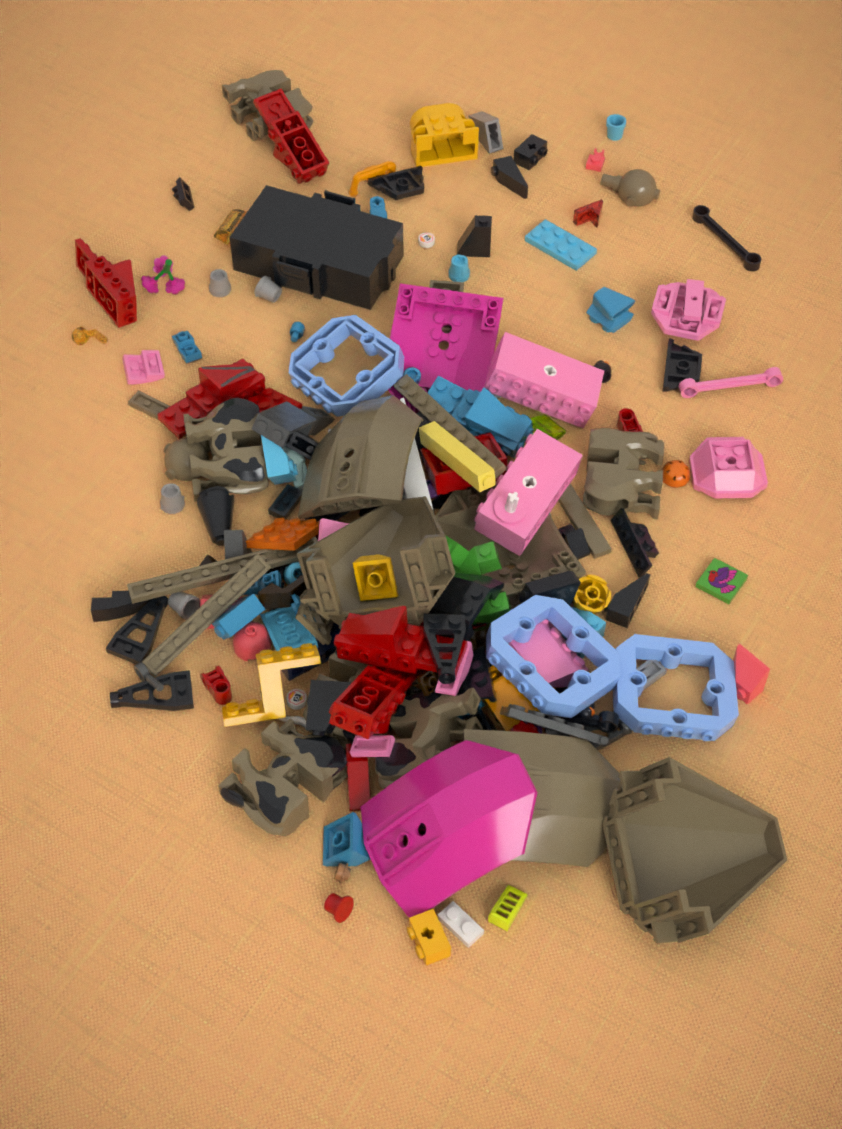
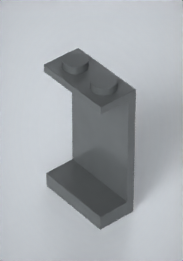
(281, 421)

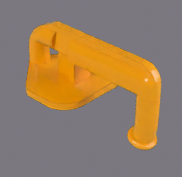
(370, 172)

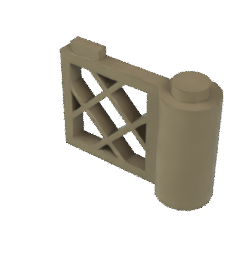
(310, 624)

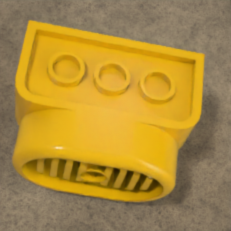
(442, 135)

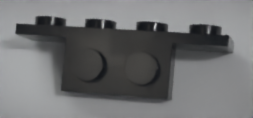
(635, 541)

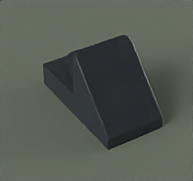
(575, 540)

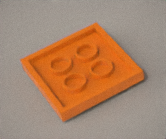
(284, 534)

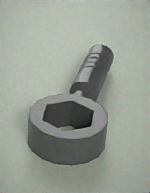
(144, 675)

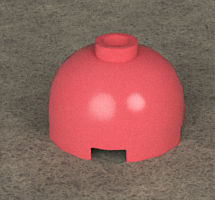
(251, 641)

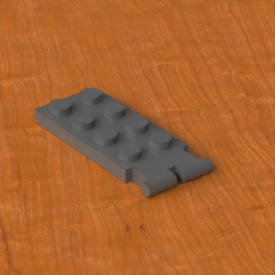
(552, 723)

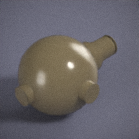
(634, 187)
(178, 461)

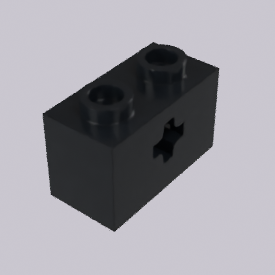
(530, 152)

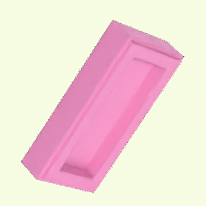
(373, 747)

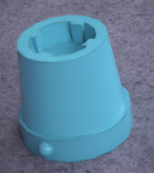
(615, 126)
(459, 269)

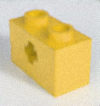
(436, 945)

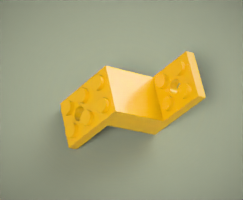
(272, 703)

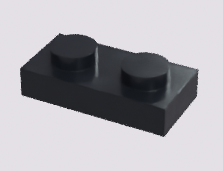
(285, 502)

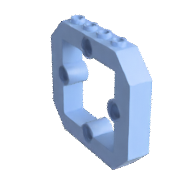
(321, 349)
(581, 637)
(719, 691)

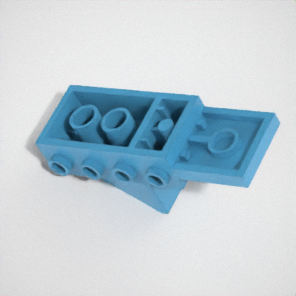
(483, 414)

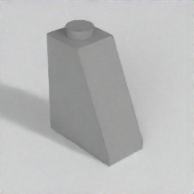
(489, 131)

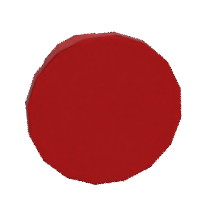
(339, 906)

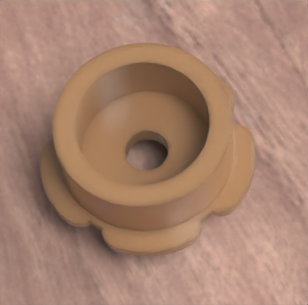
(342, 872)

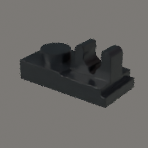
(183, 194)

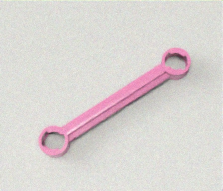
(695, 387)

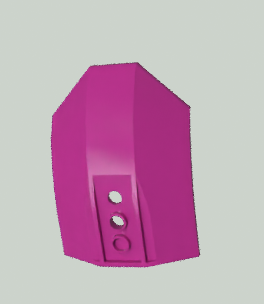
(472, 341)
(475, 819)

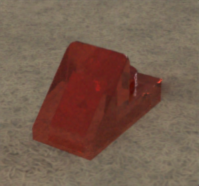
(590, 212)

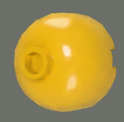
(592, 594)

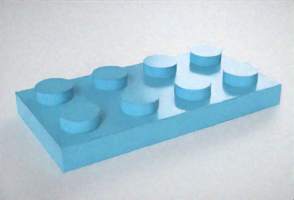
(560, 244)
(286, 629)

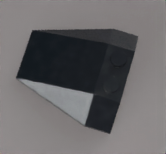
(467, 596)

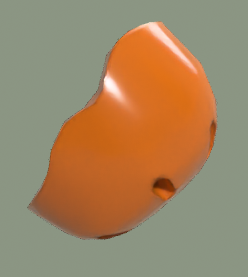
(677, 470)

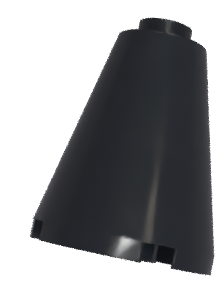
(217, 513)

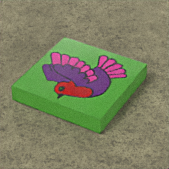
(721, 581)

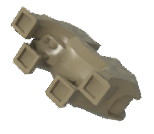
(256, 87)
(615, 472)

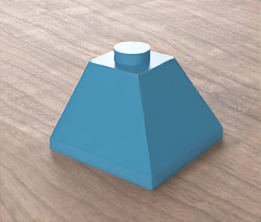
(344, 842)

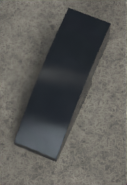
(114, 607)

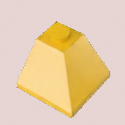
(375, 577)

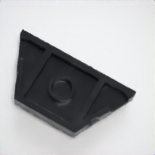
(400, 183)
(680, 365)
(479, 676)

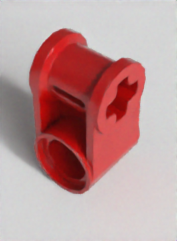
(627, 421)
(217, 685)

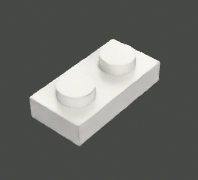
(460, 924)

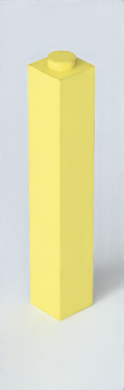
(457, 456)

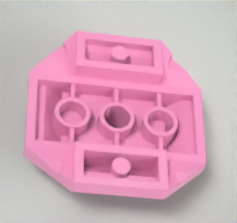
(669, 312)
(728, 468)

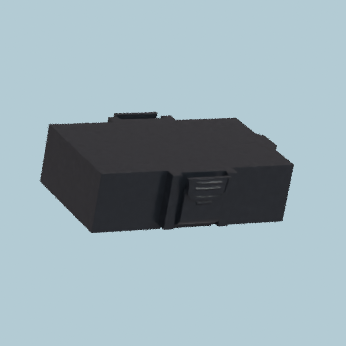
(318, 246)

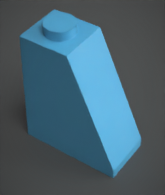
(237, 616)

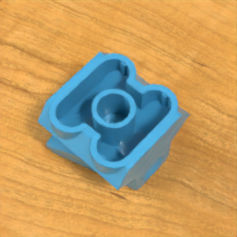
(610, 309)

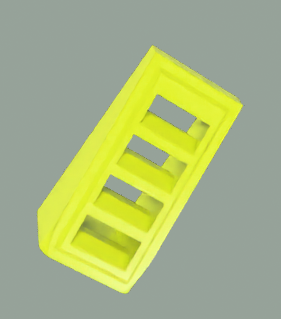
(500, 920)

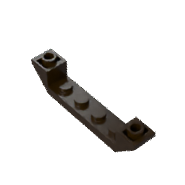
(277, 597)
(428, 679)

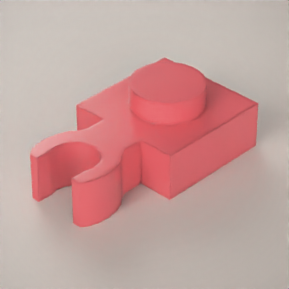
(596, 161)

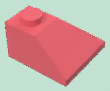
(749, 674)

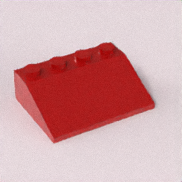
(445, 479)

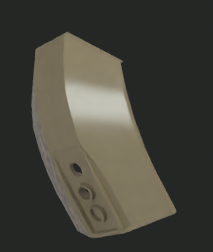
(382, 439)
(543, 556)
(571, 798)

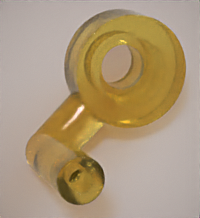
(81, 336)

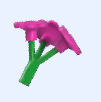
(162, 267)

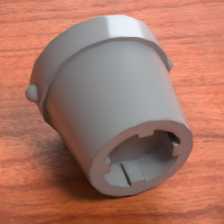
(219, 283)
(268, 289)
(171, 499)
(184, 604)

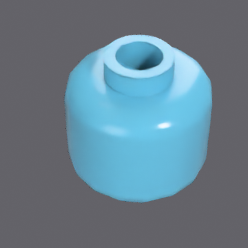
(290, 572)

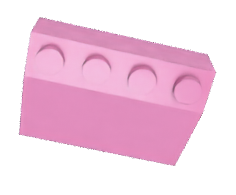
(550, 654)

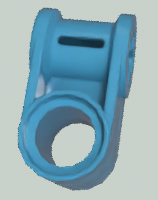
(377, 207)

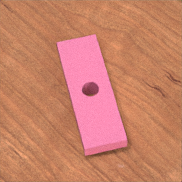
(693, 300)

